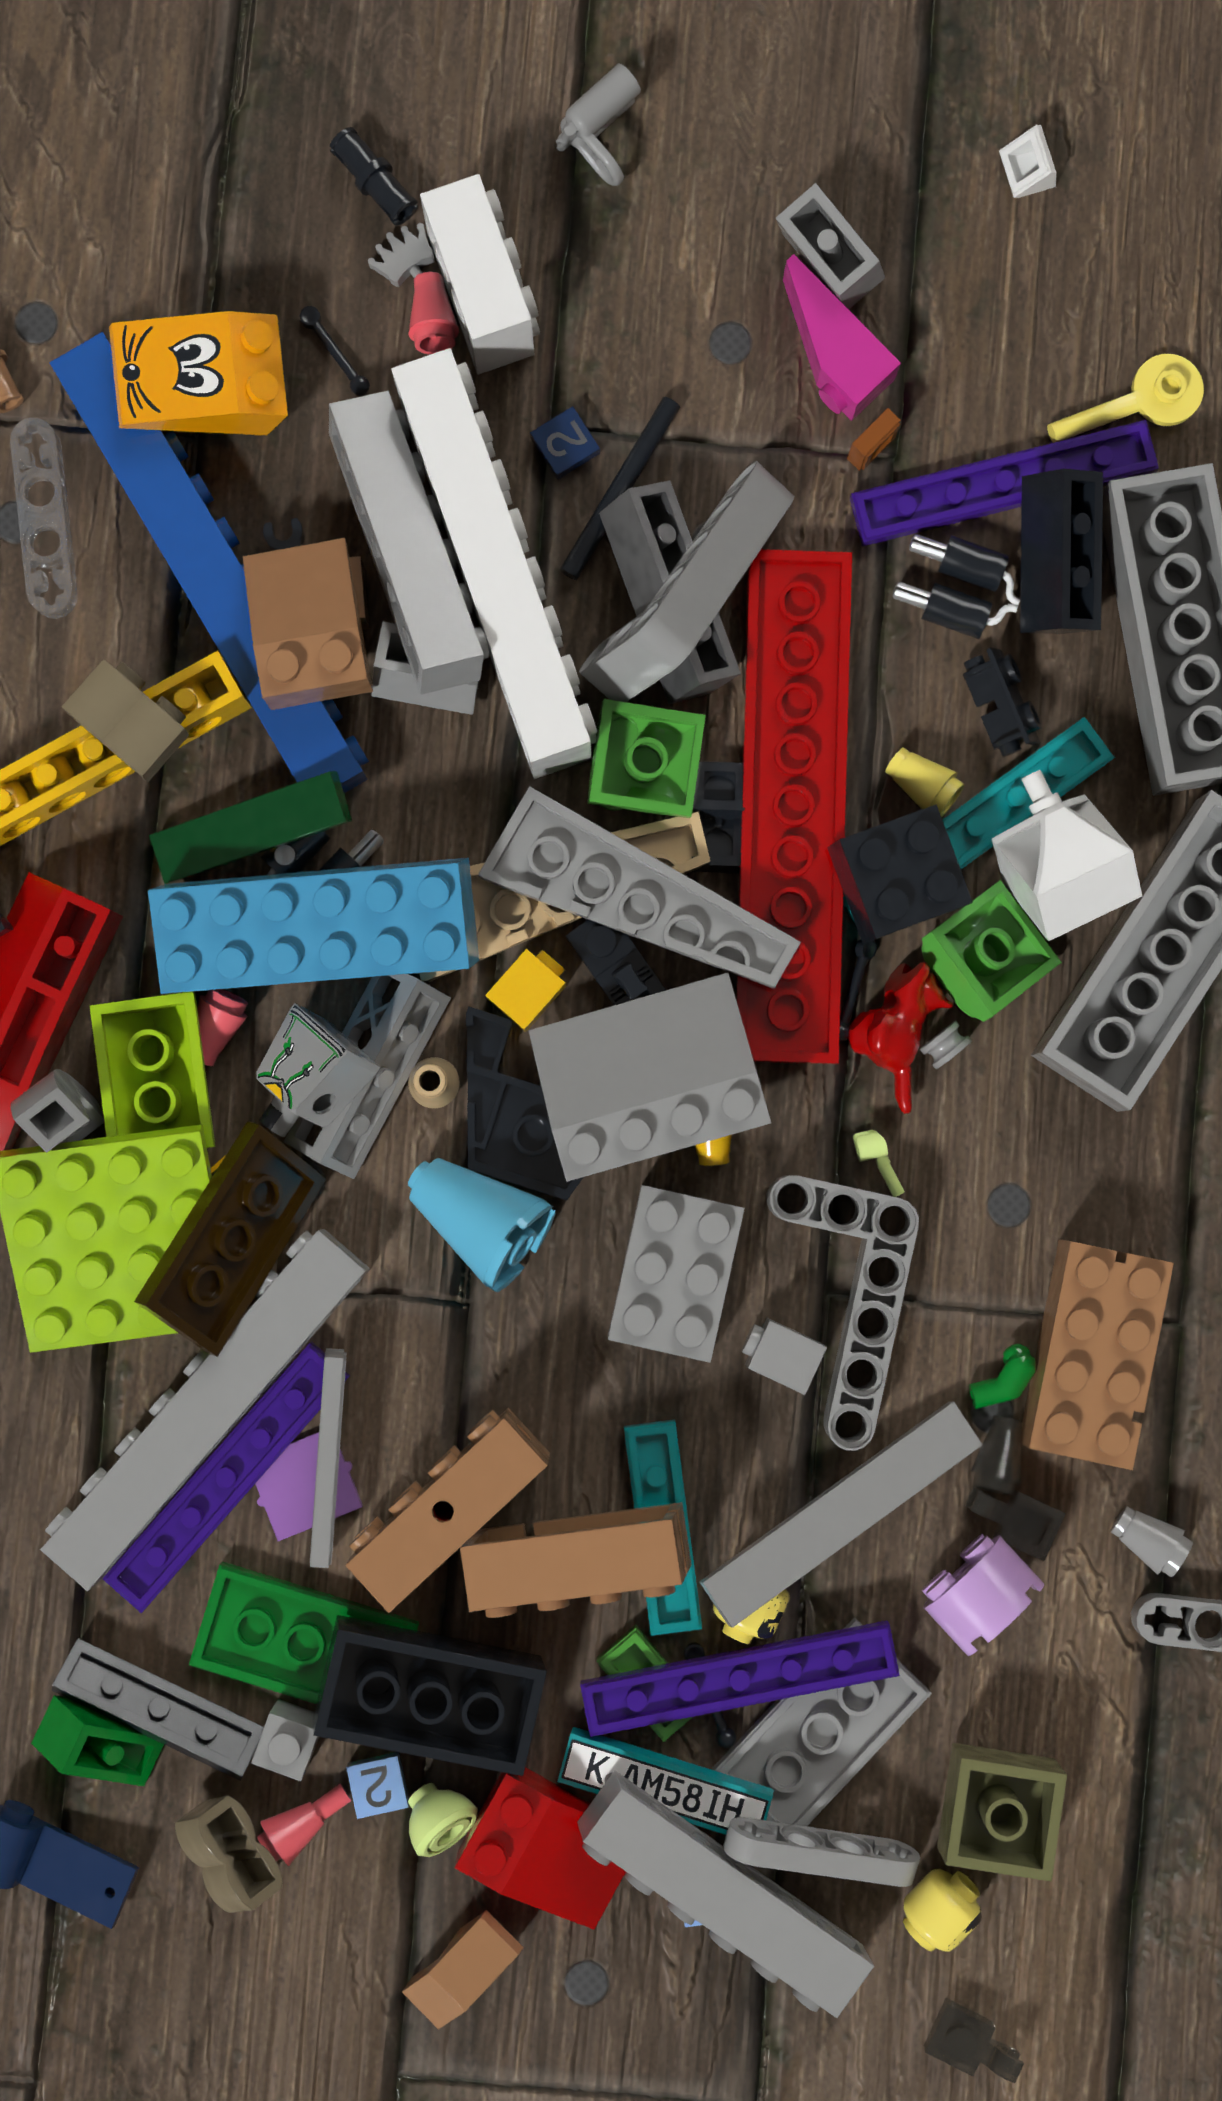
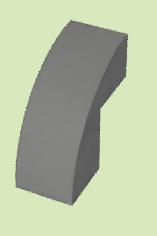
(57, 1111)

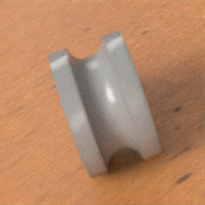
(946, 1045)

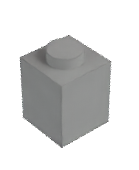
(783, 1354)
(287, 1741)

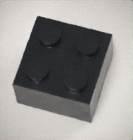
(899, 874)

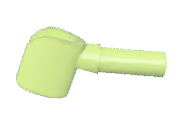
(873, 1146)

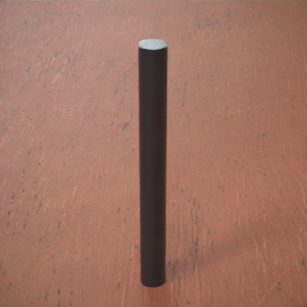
(623, 480)

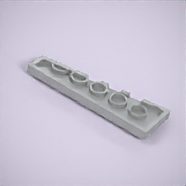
(600, 877)

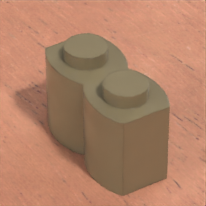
(126, 719)
(234, 1866)

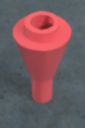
(292, 1830)

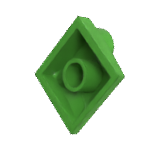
(645, 759)
(988, 953)

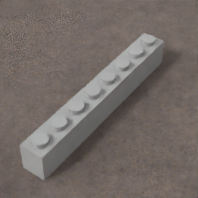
(203, 1410)

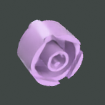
(982, 1593)

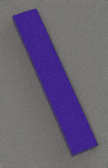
(995, 483)
(221, 1482)
(739, 1678)

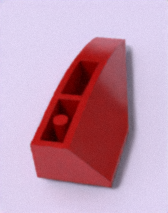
(43, 982)

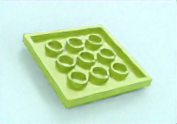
(92, 1228)

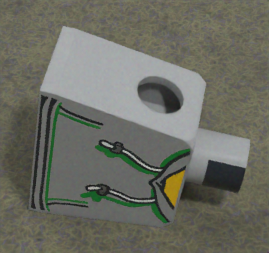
(311, 1072)

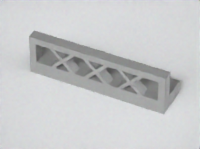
(397, 1040)

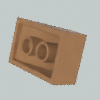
(306, 624)

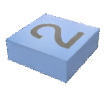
(377, 1785)

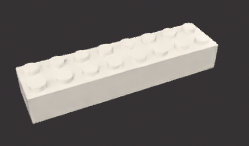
(492, 562)

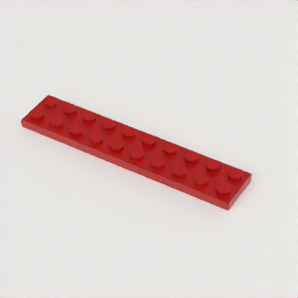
(795, 794)

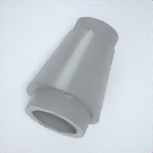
(1152, 1540)

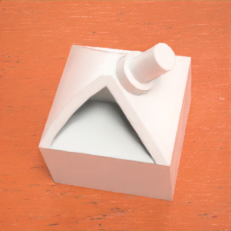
(1065, 862)

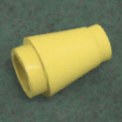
(925, 780)

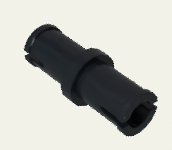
(373, 176)

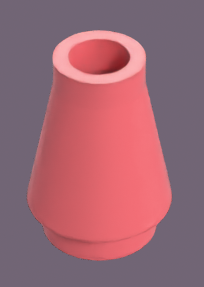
(432, 317)
(219, 1019)

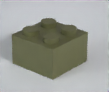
(1001, 1812)

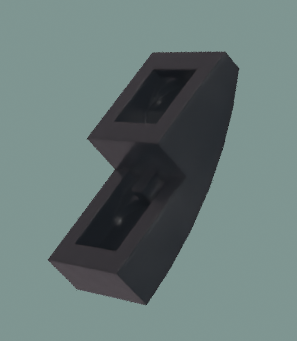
(720, 809)

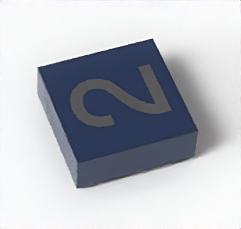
(565, 443)

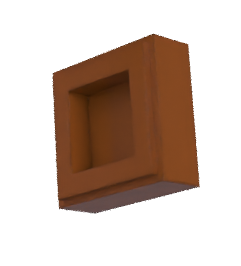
(874, 440)

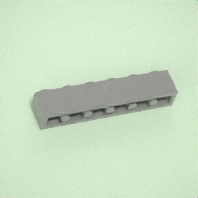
(406, 542)
(724, 1895)

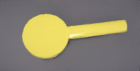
(1162, 391)

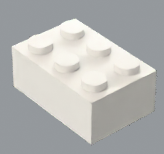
(481, 272)

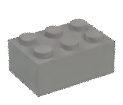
(675, 1273)

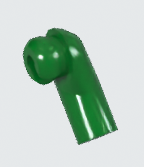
(1011, 1381)

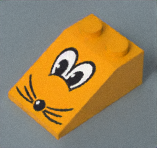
(200, 373)

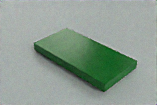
(274, 1631)

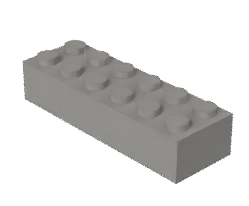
(1168, 594)
(1147, 970)

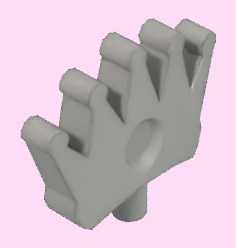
(405, 258)

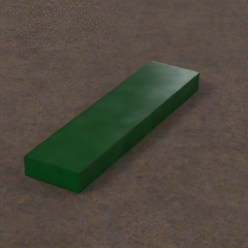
(251, 827)

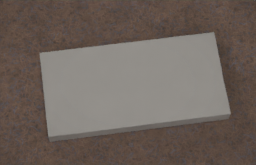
(820, 1741)

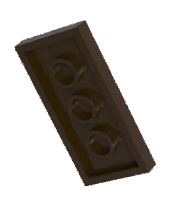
(231, 1239)

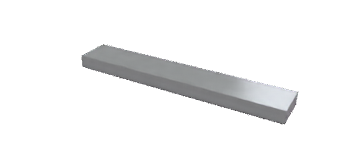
(840, 1514)

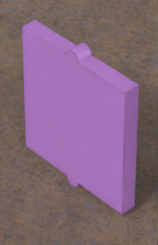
(289, 1488)

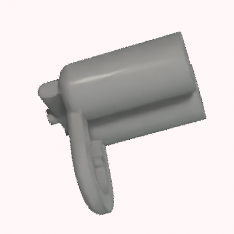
(593, 114)

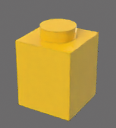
(528, 988)

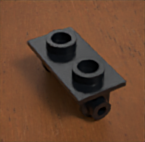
(998, 682)

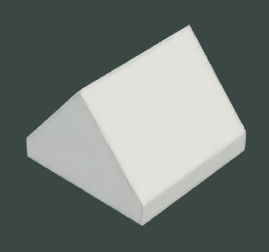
(1029, 163)

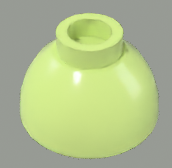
(438, 1819)

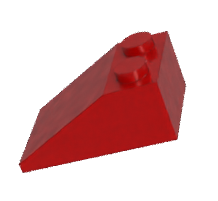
(533, 1851)

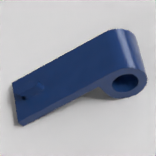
(61, 1865)

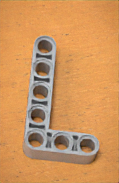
(693, 591)
(863, 1293)

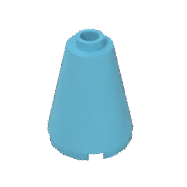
(481, 1218)

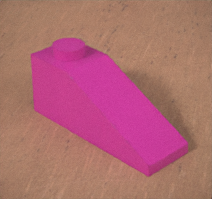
(841, 351)

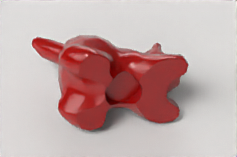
(893, 1032)

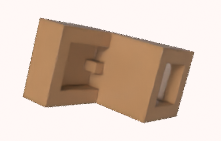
(463, 1970)

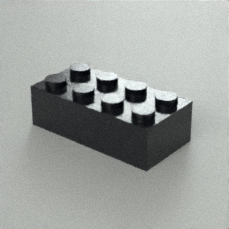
(429, 1695)

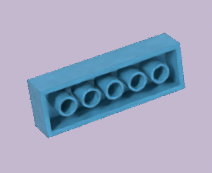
(314, 926)

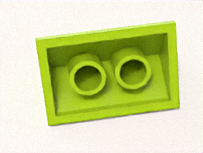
(151, 1065)

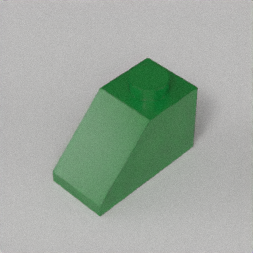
(93, 1745)

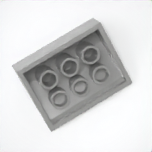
(648, 1077)

